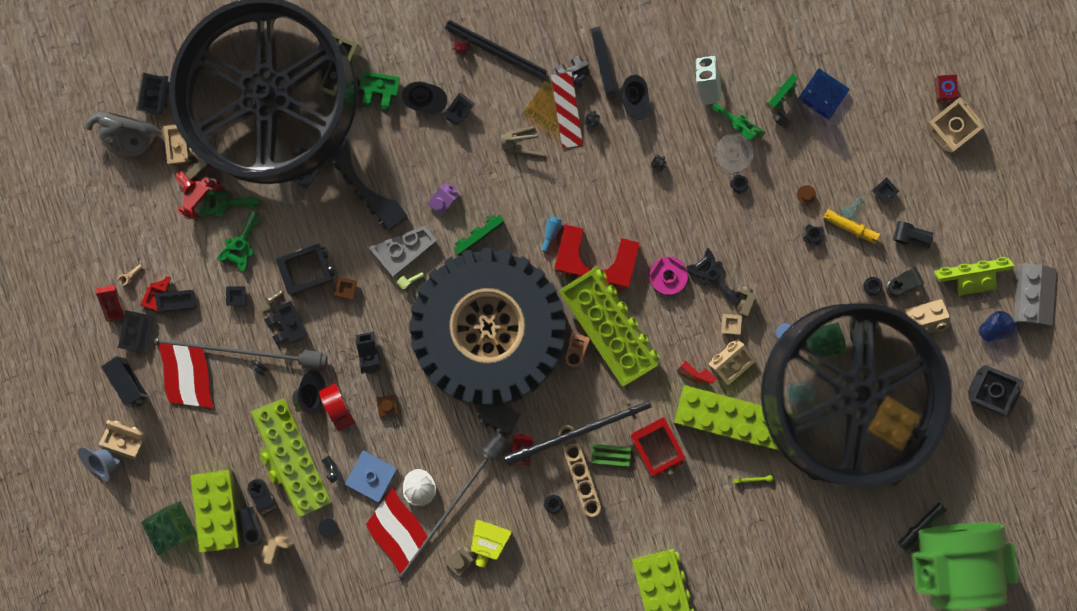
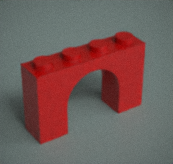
(569, 262)

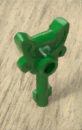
(740, 123)
(223, 202)
(240, 244)

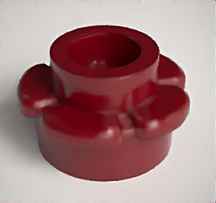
(461, 47)

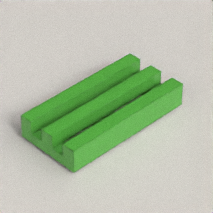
(627, 456)

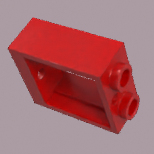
(648, 429)

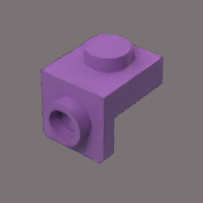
(443, 198)

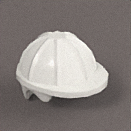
(419, 488)

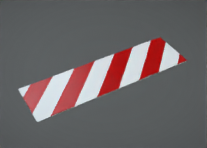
(566, 109)

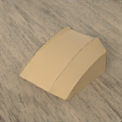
(955, 125)

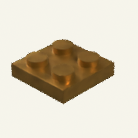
(893, 423)

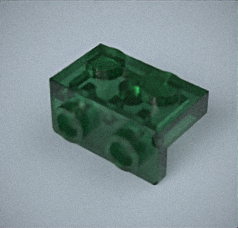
(827, 340)

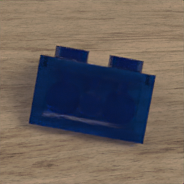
(823, 94)

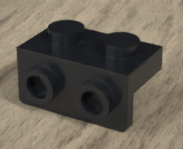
(152, 94)

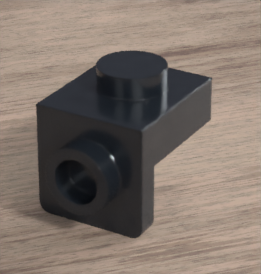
(459, 109)

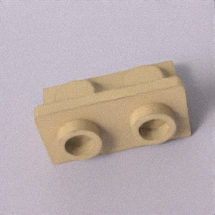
(732, 361)

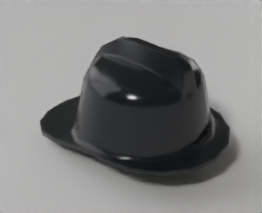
(424, 97)
(635, 97)
(307, 396)

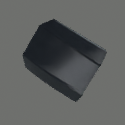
(995, 390)

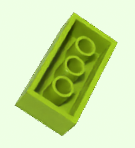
(216, 510)

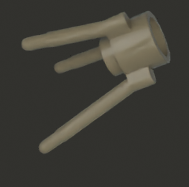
(510, 139)

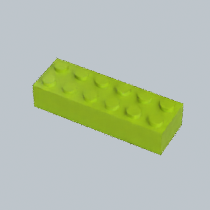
(723, 416)

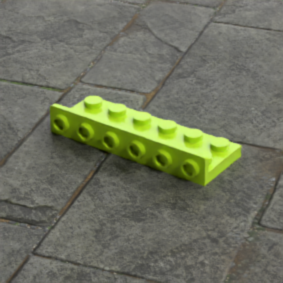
(610, 326)
(661, 582)

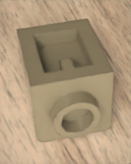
(197, 169)
(745, 304)
(460, 560)

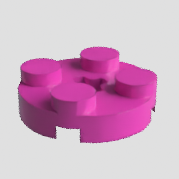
(679, 273)

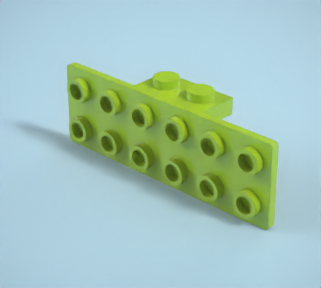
(288, 458)

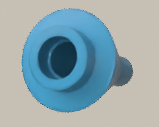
(553, 228)

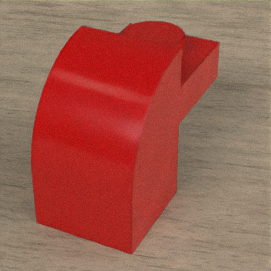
(336, 407)

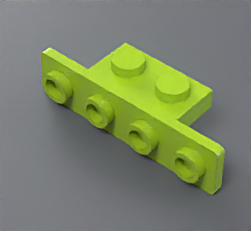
(975, 277)

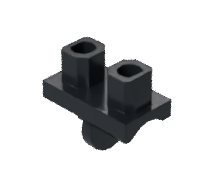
(579, 70)

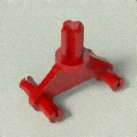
(194, 192)

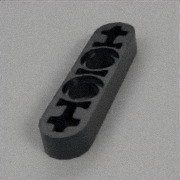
(603, 63)

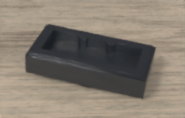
(175, 301)

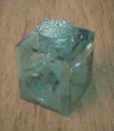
(793, 391)

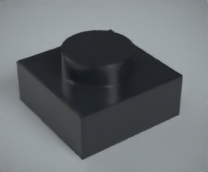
(885, 190)
(235, 295)

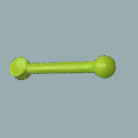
(769, 479)

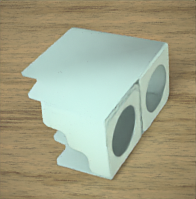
(709, 88)

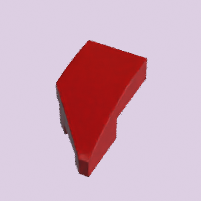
(149, 298)
(693, 375)

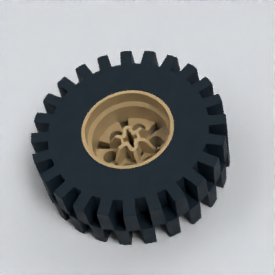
(488, 280)

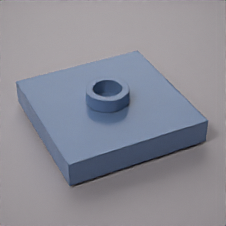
(371, 476)

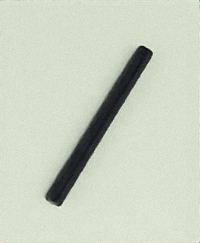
(496, 49)

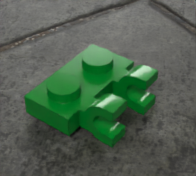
(379, 84)
(787, 87)

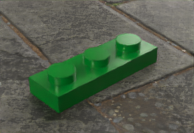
(478, 234)

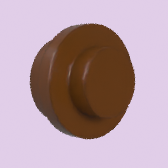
(806, 194)

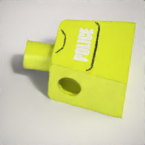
(488, 541)

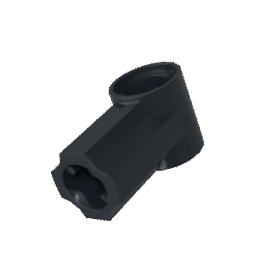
(908, 234)
(249, 524)

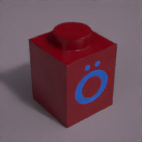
(946, 88)

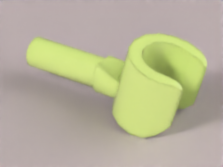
(403, 283)

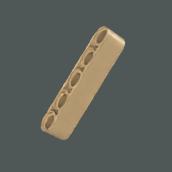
(585, 479)

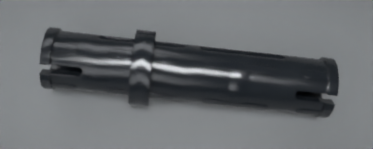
(926, 522)

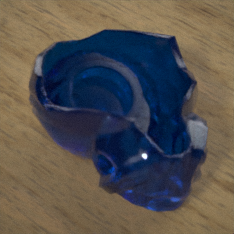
(997, 326)

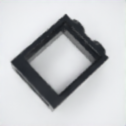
(286, 275)
(125, 382)

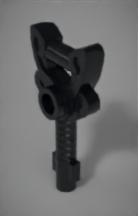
(712, 275)

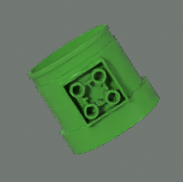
(965, 565)

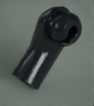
(333, 468)

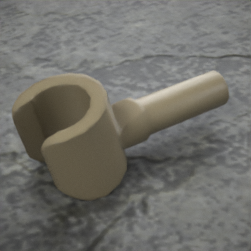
(265, 303)

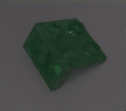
(168, 528)

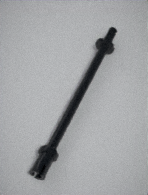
(526, 453)

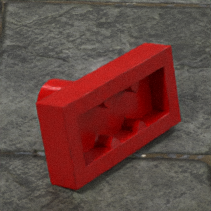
(110, 303)

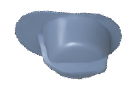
(99, 462)

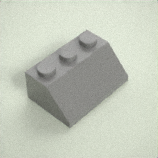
(1034, 294)

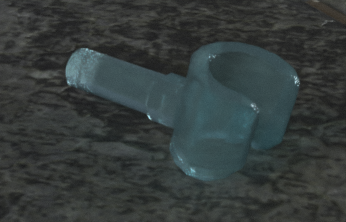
(847, 211)

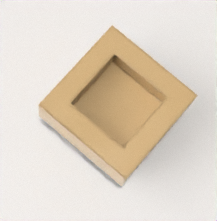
(731, 324)

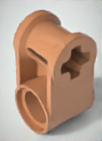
(576, 348)

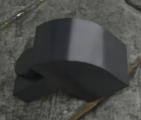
(368, 352)

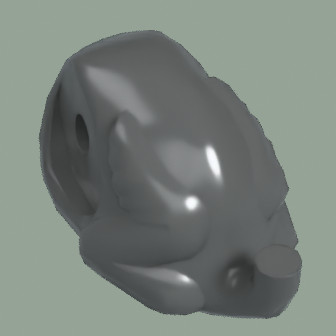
(124, 134)

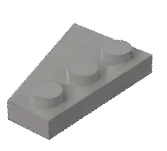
(402, 250)

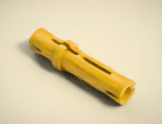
(851, 226)

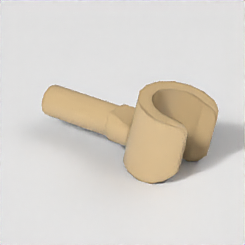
(129, 276)

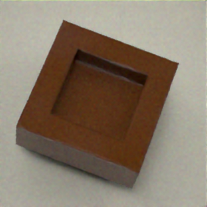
(345, 288)
(387, 405)

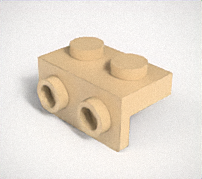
(176, 148)
(931, 316)
(122, 439)
(272, 550)

